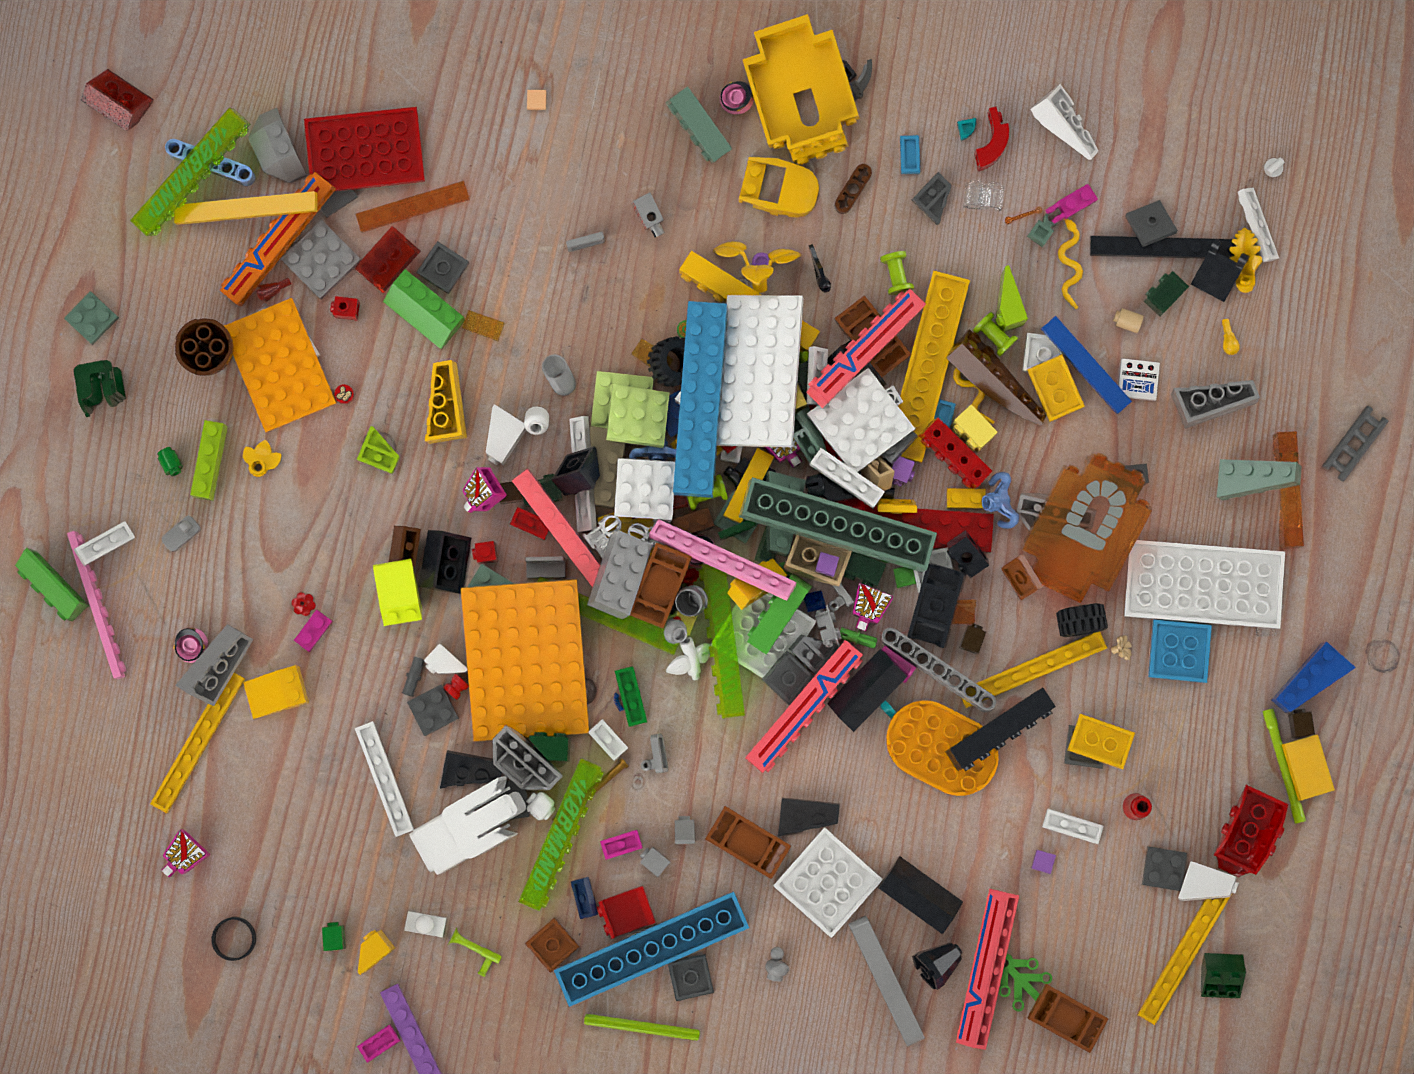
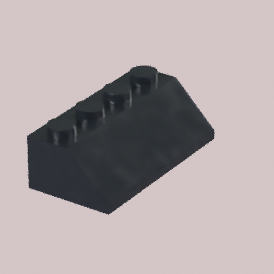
(867, 690)
(920, 895)

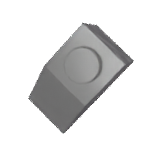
(684, 830)

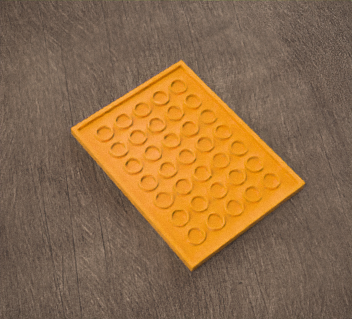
(525, 658)

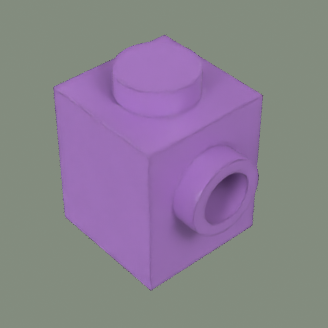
(903, 471)

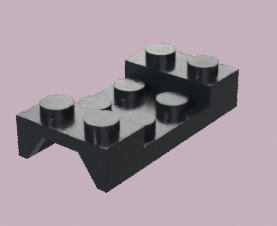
(936, 605)

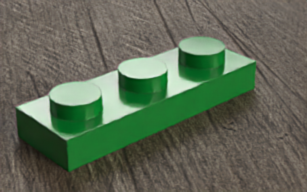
(631, 696)

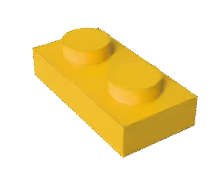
(964, 498)

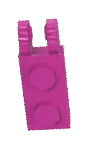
(1073, 203)

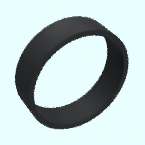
(213, 938)

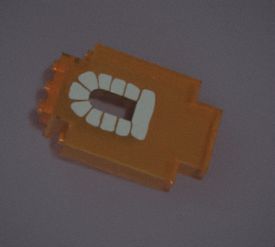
(1072, 556)

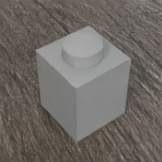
(654, 861)

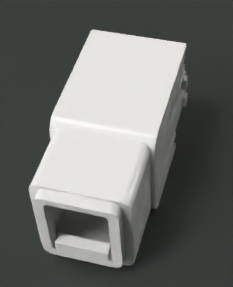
(462, 831)

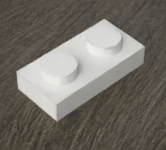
(608, 740)

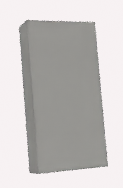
(586, 241)

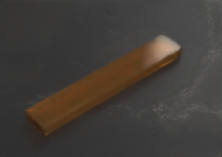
(412, 206)

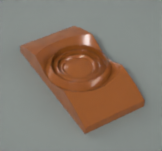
(858, 317)
(660, 585)
(748, 842)
(1067, 1018)

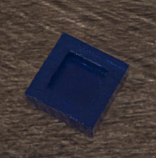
(814, 601)

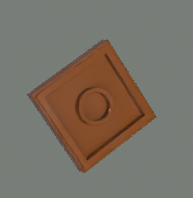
(1021, 577)
(552, 945)

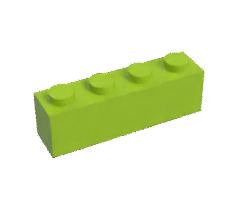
(209, 460)

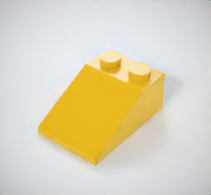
(276, 692)

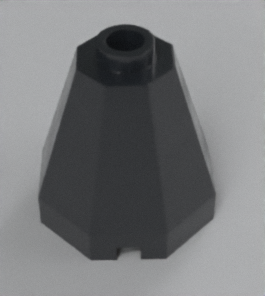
(937, 963)

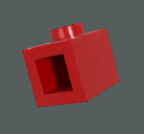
(345, 308)
(485, 552)

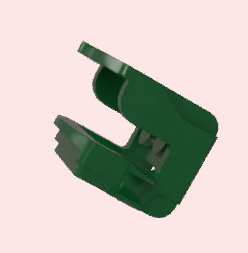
(88, 385)

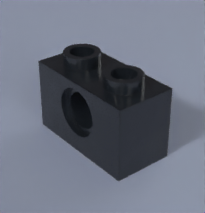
(962, 544)

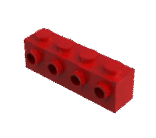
(955, 453)

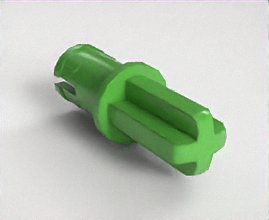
(858, 638)

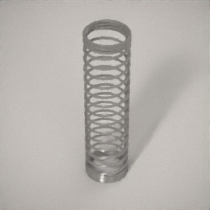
(552, 367)

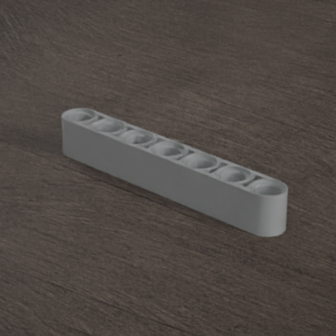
(934, 661)
(886, 981)

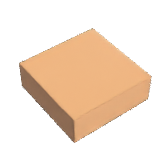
(536, 99)

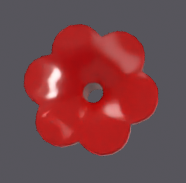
(691, 576)
(308, 605)

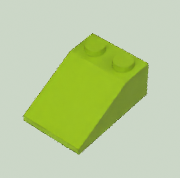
(1010, 308)

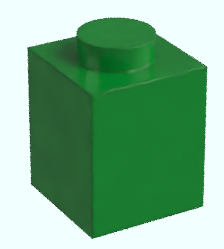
(333, 937)

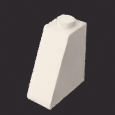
(503, 435)
(1206, 883)

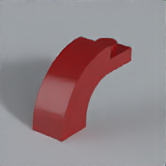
(990, 154)

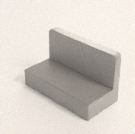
(545, 567)

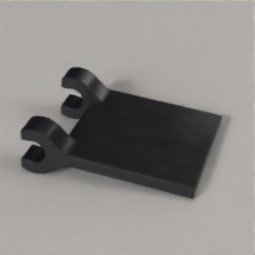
(1218, 272)

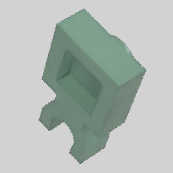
(1042, 231)

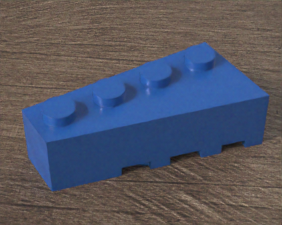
(1313, 676)

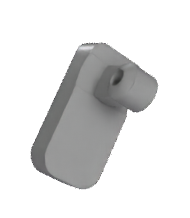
(181, 533)
(843, 598)
(659, 759)

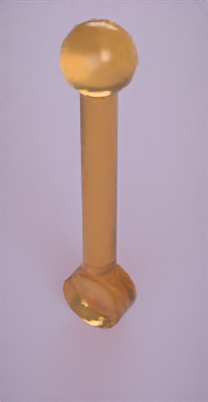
(1008, 220)

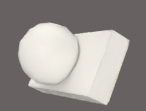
(425, 924)

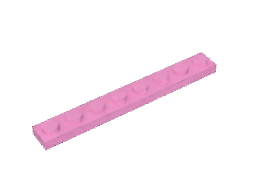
(722, 560)
(99, 612)

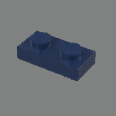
(584, 897)

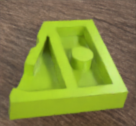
(378, 452)

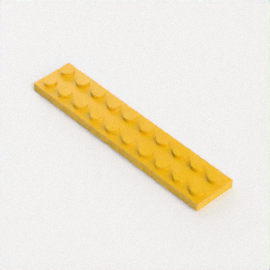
(929, 353)

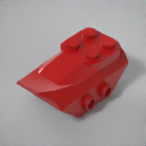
(1251, 832)

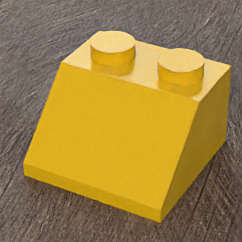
(373, 950)

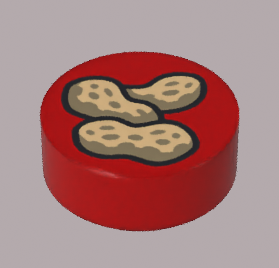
(344, 394)

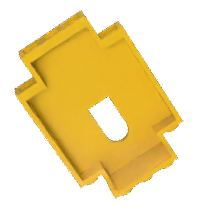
(793, 62)

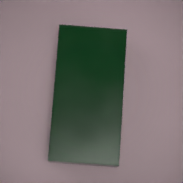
(736, 529)

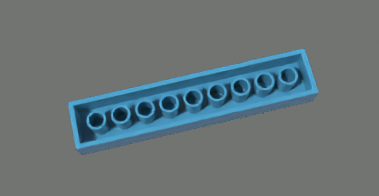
(700, 399)
(651, 948)

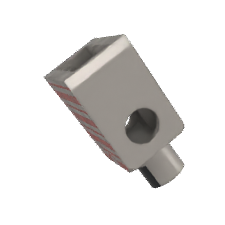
(644, 206)

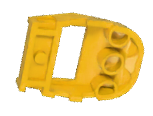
(797, 191)

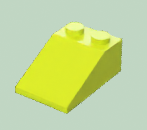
(397, 592)

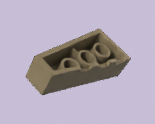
(608, 455)

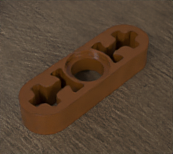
(864, 180)

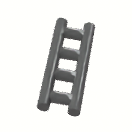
(1356, 455)

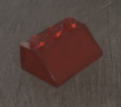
(116, 99)
(387, 259)

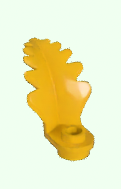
(1245, 244)

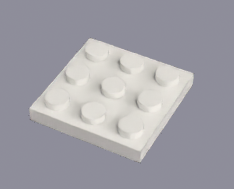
(644, 488)

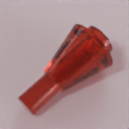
(267, 291)

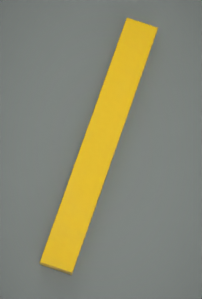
(246, 208)
(1040, 666)
(195, 746)
(1181, 959)

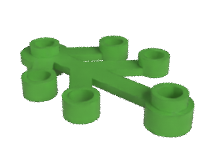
(1021, 979)

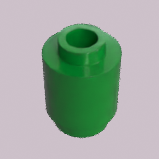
(169, 461)

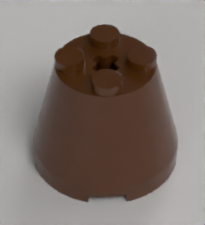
(196, 339)

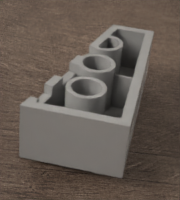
(1212, 401)
(215, 665)

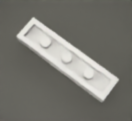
(1258, 225)
(847, 478)

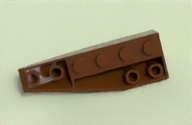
(992, 377)

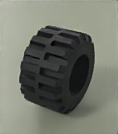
(659, 364)
(1082, 620)

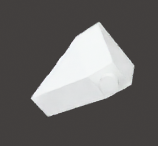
(1058, 116)

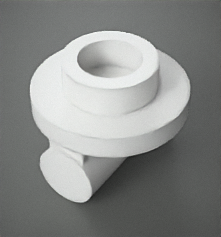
(1274, 167)

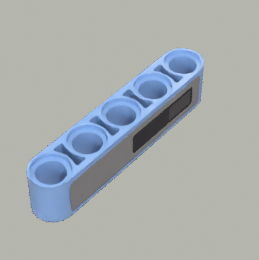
(234, 175)

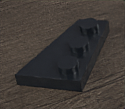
(467, 769)
(803, 815)

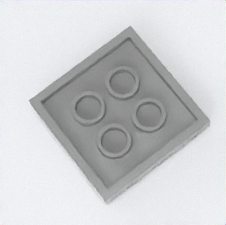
(321, 259)

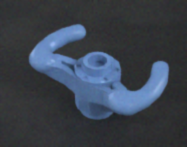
(654, 453)
(1000, 500)

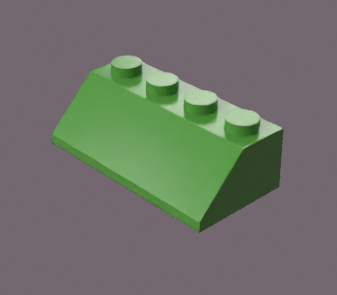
(423, 309)
(50, 584)

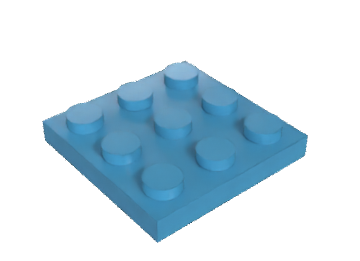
(1179, 651)

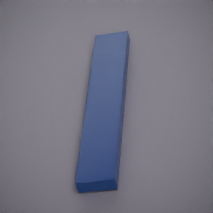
(1086, 365)

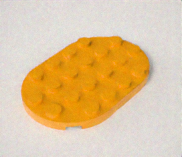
(918, 745)

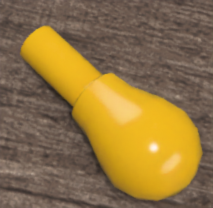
(1230, 343)

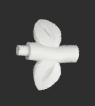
(690, 660)

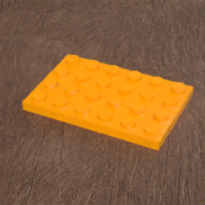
(279, 365)

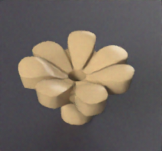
(1122, 647)

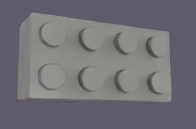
(620, 574)

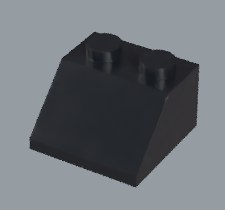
(578, 472)

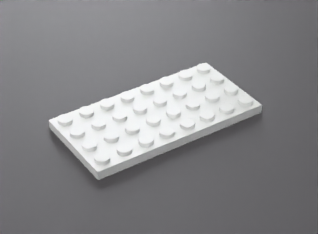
(760, 371)
(1205, 584)

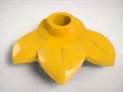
(261, 455)

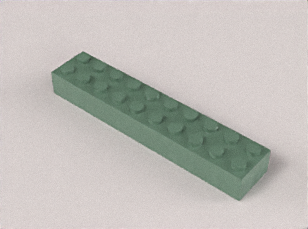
(837, 525)

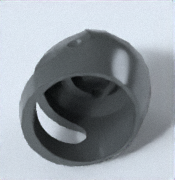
(691, 601)

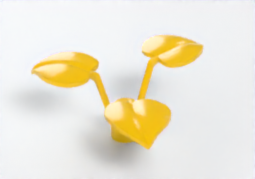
(756, 274)

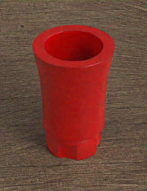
(1130, 806)

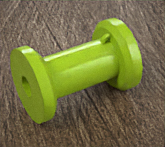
(896, 272)
(995, 334)
(719, 490)

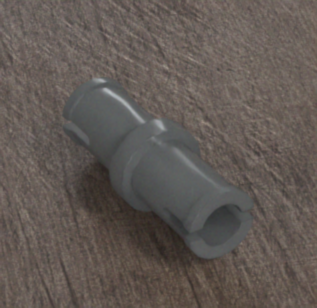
(413, 676)

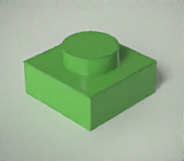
(904, 577)

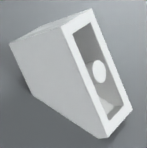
(444, 662)

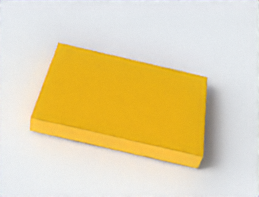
(1055, 387)
(1101, 741)
(1308, 767)

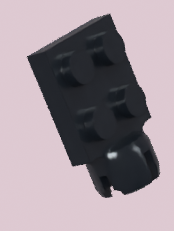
(822, 486)

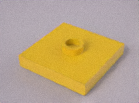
(897, 506)

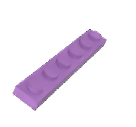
(409, 1030)

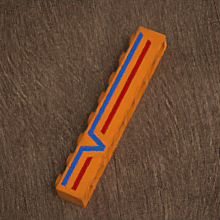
(273, 244)

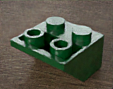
(553, 748)
(1222, 975)

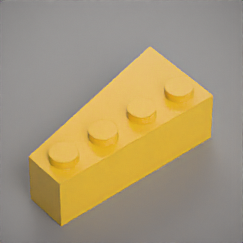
(445, 405)

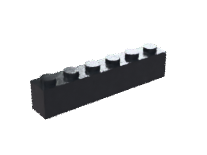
(1000, 729)

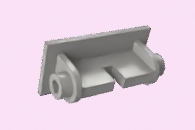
(830, 634)

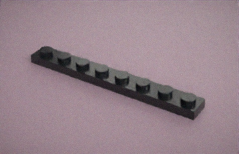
(1166, 248)

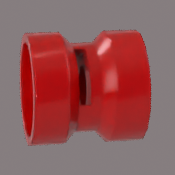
(456, 686)

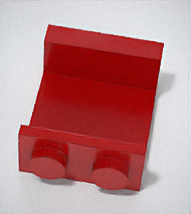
(626, 912)

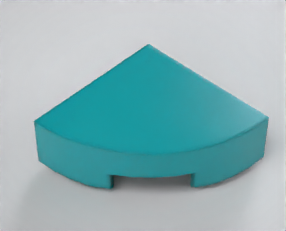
(966, 128)
(887, 708)

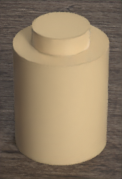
(1128, 320)

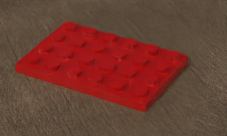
(366, 148)

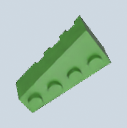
(777, 617)

